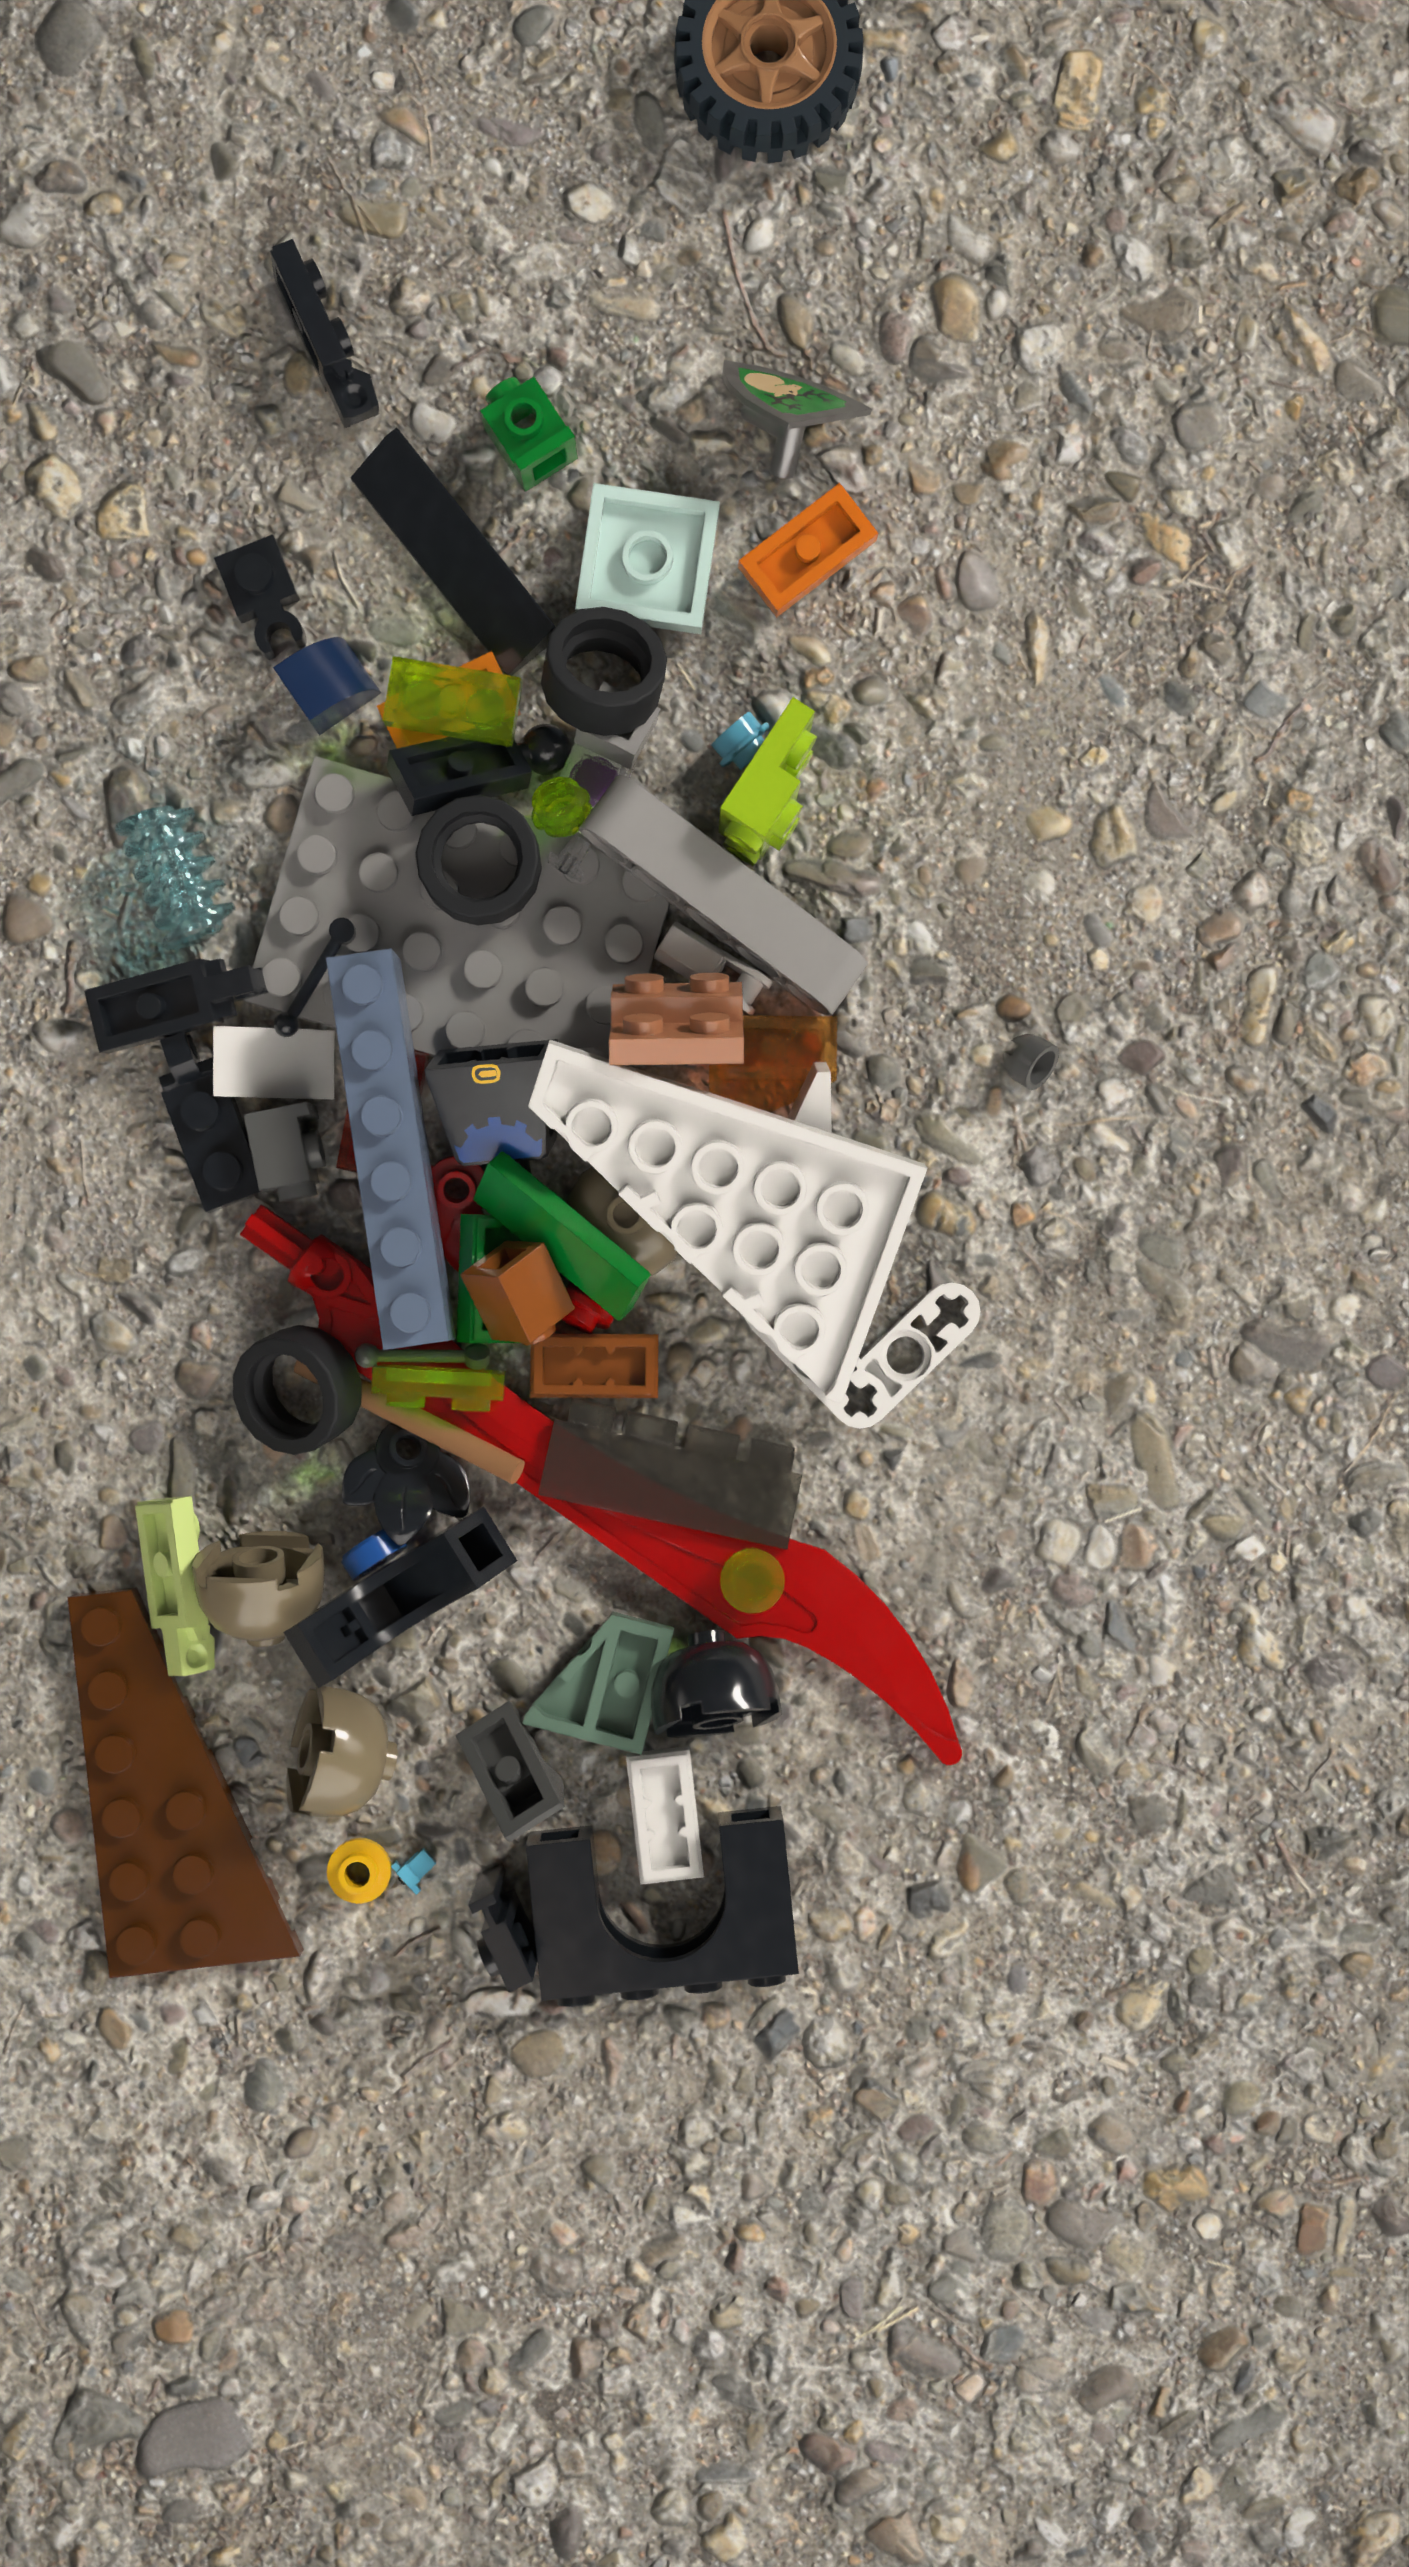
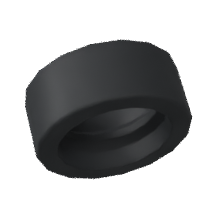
(613, 633)
(473, 811)
(267, 1416)

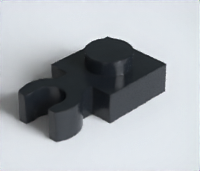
(261, 589)

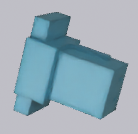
(414, 1869)

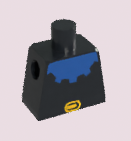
(486, 1099)

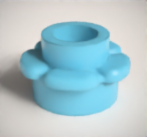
(740, 741)

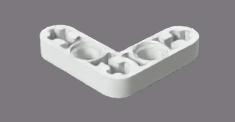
(873, 1364)

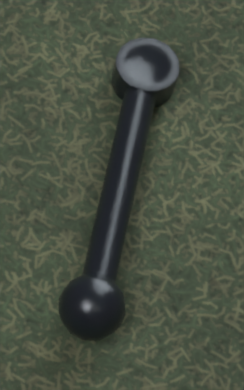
(342, 933)

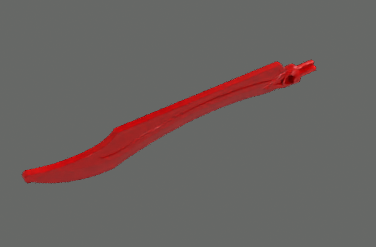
(821, 1599)

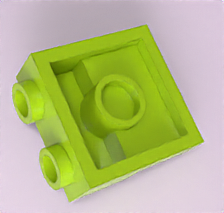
(764, 802)

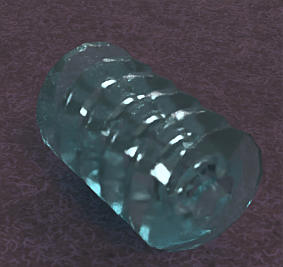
(174, 875)

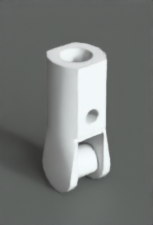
(692, 954)

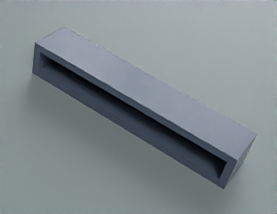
(391, 1149)

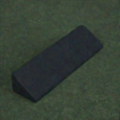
(453, 553)

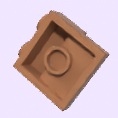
(676, 1021)

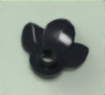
(404, 1488)

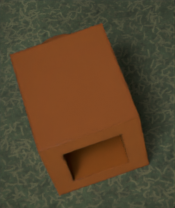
(518, 1292)

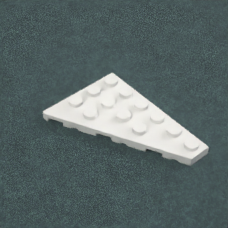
(762, 1205)

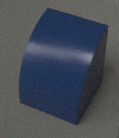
(327, 682)

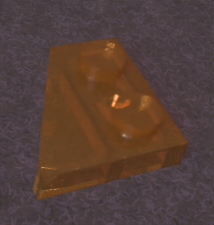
(776, 1060)

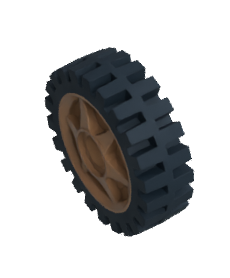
(760, 102)

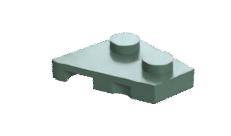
(606, 1685)

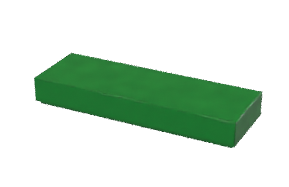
(573, 1242)

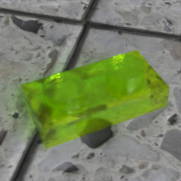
(452, 701)
(411, 1384)

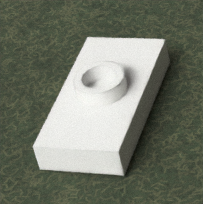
(665, 1815)

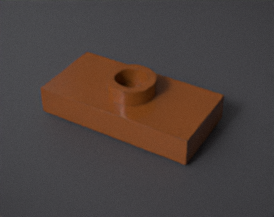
(595, 1366)

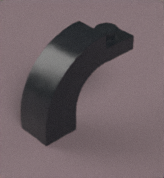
(400, 1596)

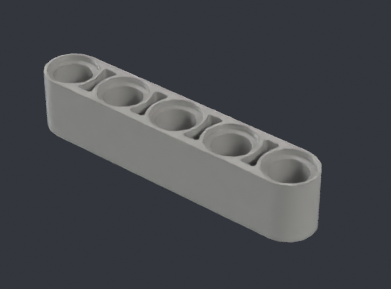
(723, 895)

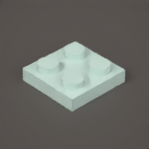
(649, 556)

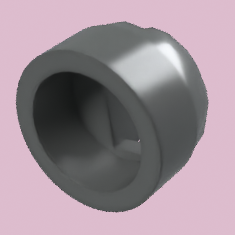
(1031, 1060)

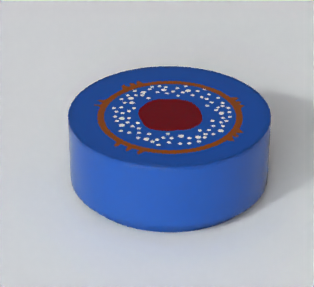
(370, 1555)

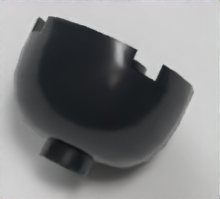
(713, 1688)

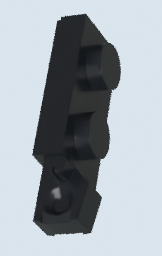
(323, 338)
(169, 1002)
(207, 1127)

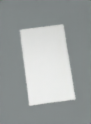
(273, 1066)

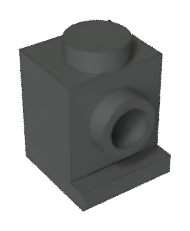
(286, 1150)

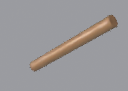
(437, 1432)

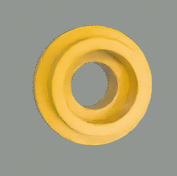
(365, 1852)

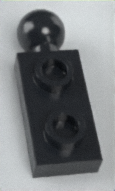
(454, 768)

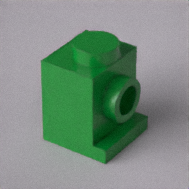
(531, 451)

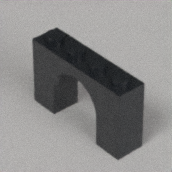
(589, 1955)

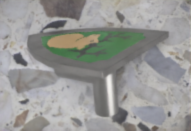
(785, 406)

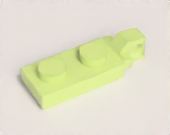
(168, 1548)

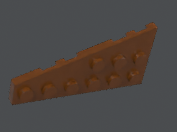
(166, 1829)

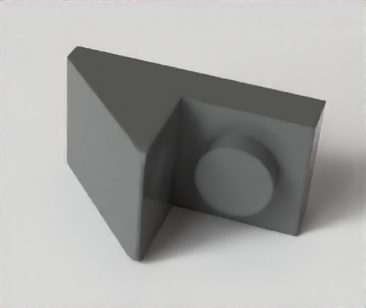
(511, 1771)

